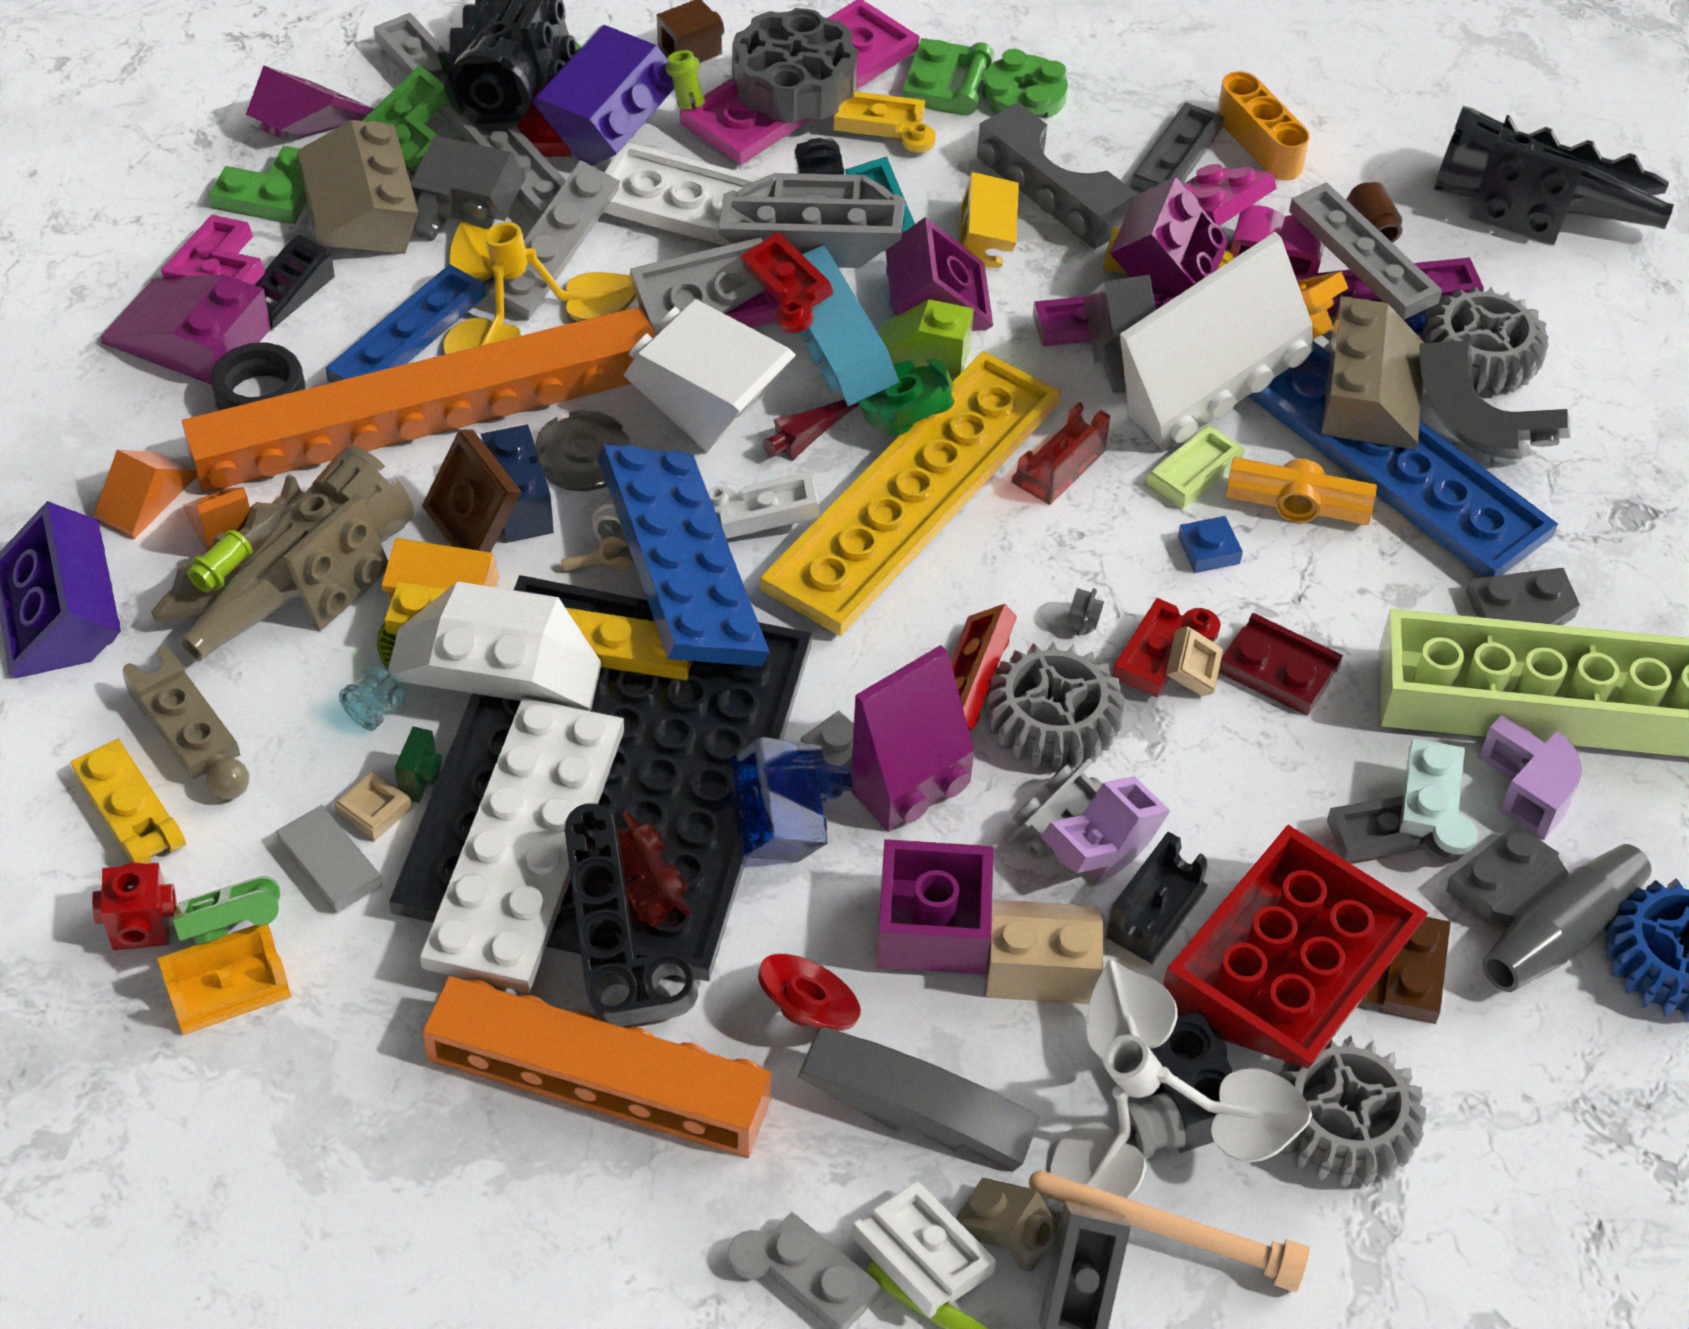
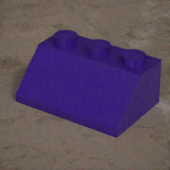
(605, 93)
(55, 593)

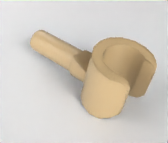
(605, 554)

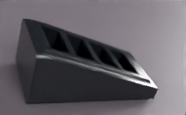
(304, 259)

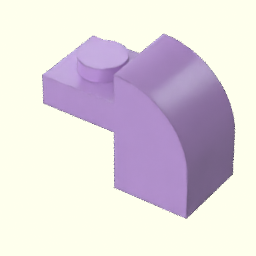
(1540, 772)
(1110, 831)

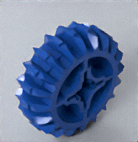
(1647, 945)

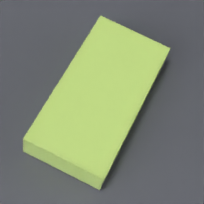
(1194, 466)

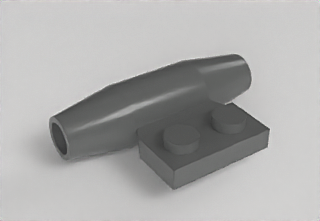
(1548, 907)

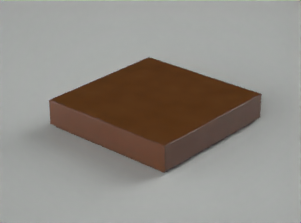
(471, 495)

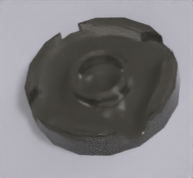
(572, 448)

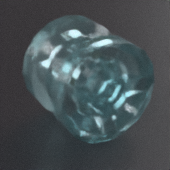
(372, 697)

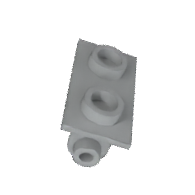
(1069, 795)

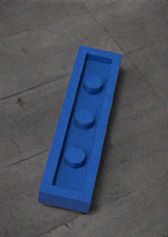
(410, 325)

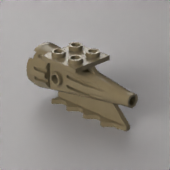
(303, 546)

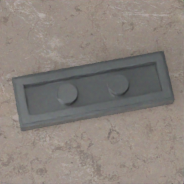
(1178, 147)

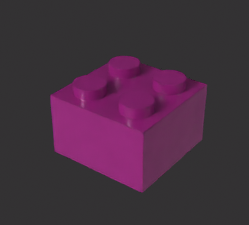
(935, 907)

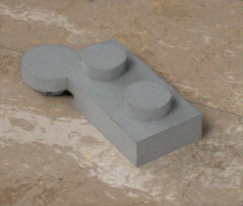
(807, 1269)

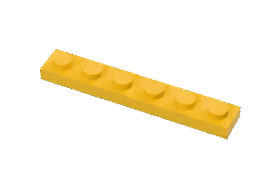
(616, 640)

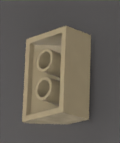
(359, 188)
(1373, 376)

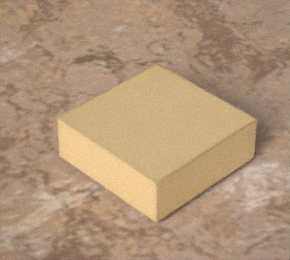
(1194, 661)
(373, 805)

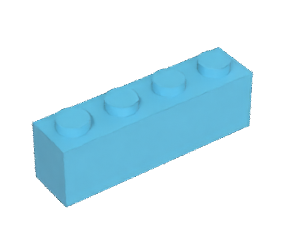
(846, 339)

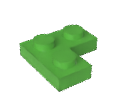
(409, 109)
(269, 196)

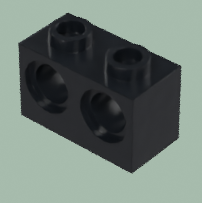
(1203, 1073)

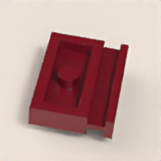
(1280, 664)

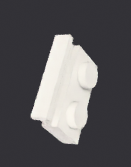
(923, 1248)

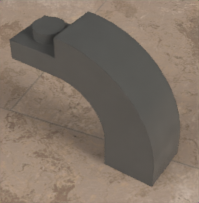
(1495, 432)

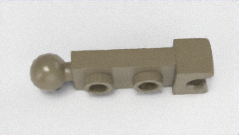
(188, 724)

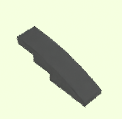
(917, 1093)

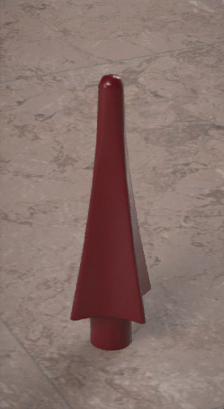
(799, 430)

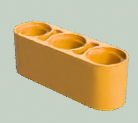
(1263, 125)

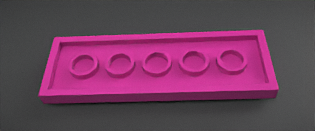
(746, 132)

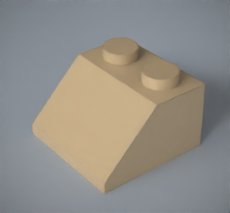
(1044, 951)

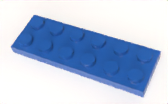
(682, 557)

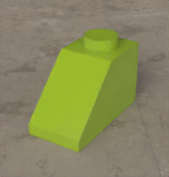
(931, 332)

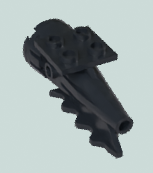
(502, 56)
(1534, 180)

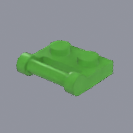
(935, 70)
(210, 913)

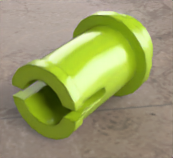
(683, 69)
(209, 570)

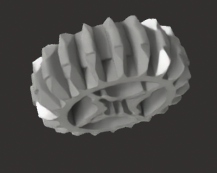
(1492, 327)
(1058, 694)
(1357, 1096)

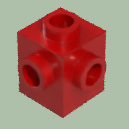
(134, 905)

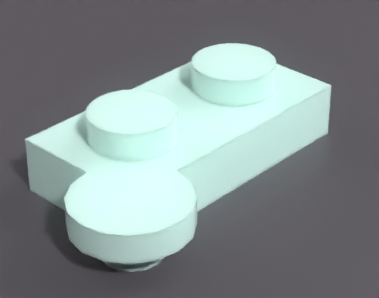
(1433, 796)

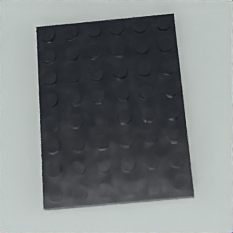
(666, 772)

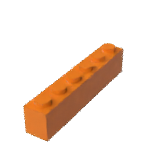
(598, 1065)

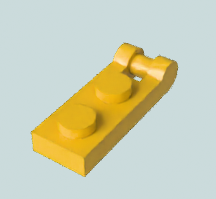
(127, 802)

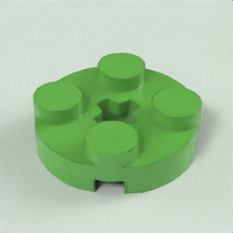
(1042, 77)

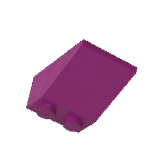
(190, 322)
(910, 741)

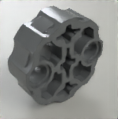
(794, 65)

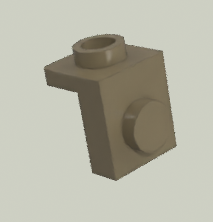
(1010, 1219)

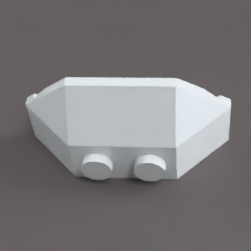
(498, 647)

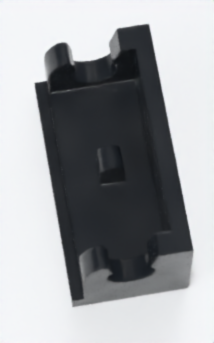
(1157, 900)

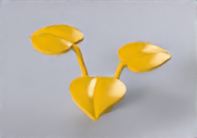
(503, 254)

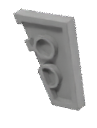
(708, 276)

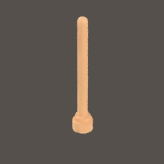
(1279, 1261)

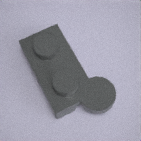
(1373, 831)

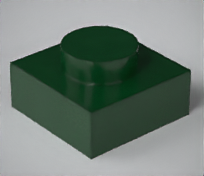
(417, 764)

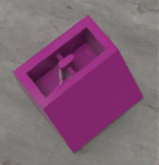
(1169, 239)

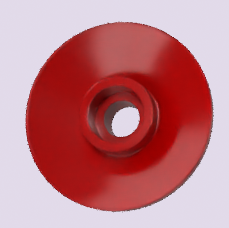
(808, 992)

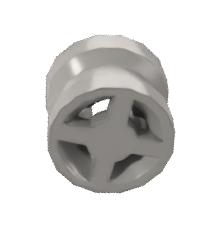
(1156, 1125)

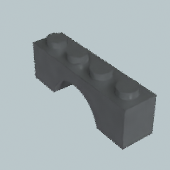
(1083, 202)

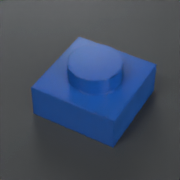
(1210, 544)

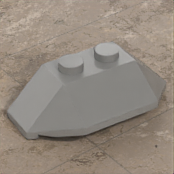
(811, 210)

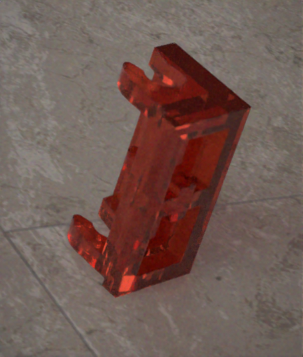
(1063, 456)

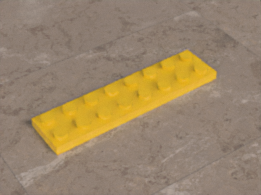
(909, 495)

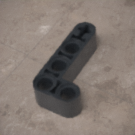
(613, 913)

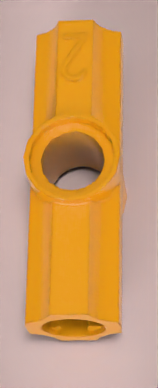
(1301, 490)

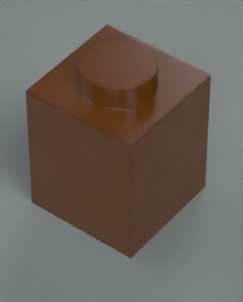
(690, 28)

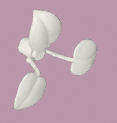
(1124, 1021)

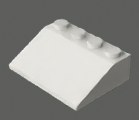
(1216, 344)

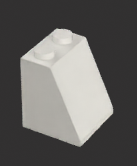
(705, 370)

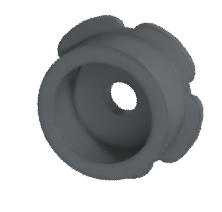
(1084, 610)

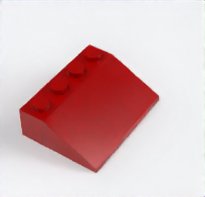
(1292, 950)

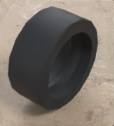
(254, 361)

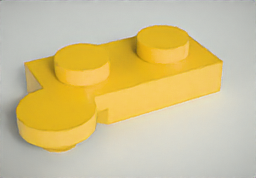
(886, 117)

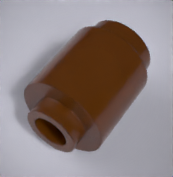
(1378, 208)

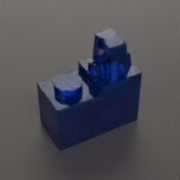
(782, 797)

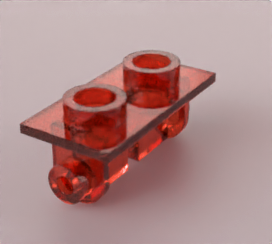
(659, 884)

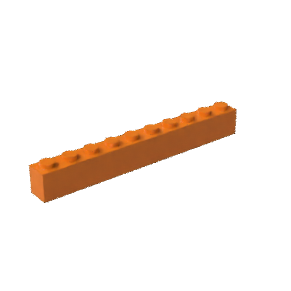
(413, 400)

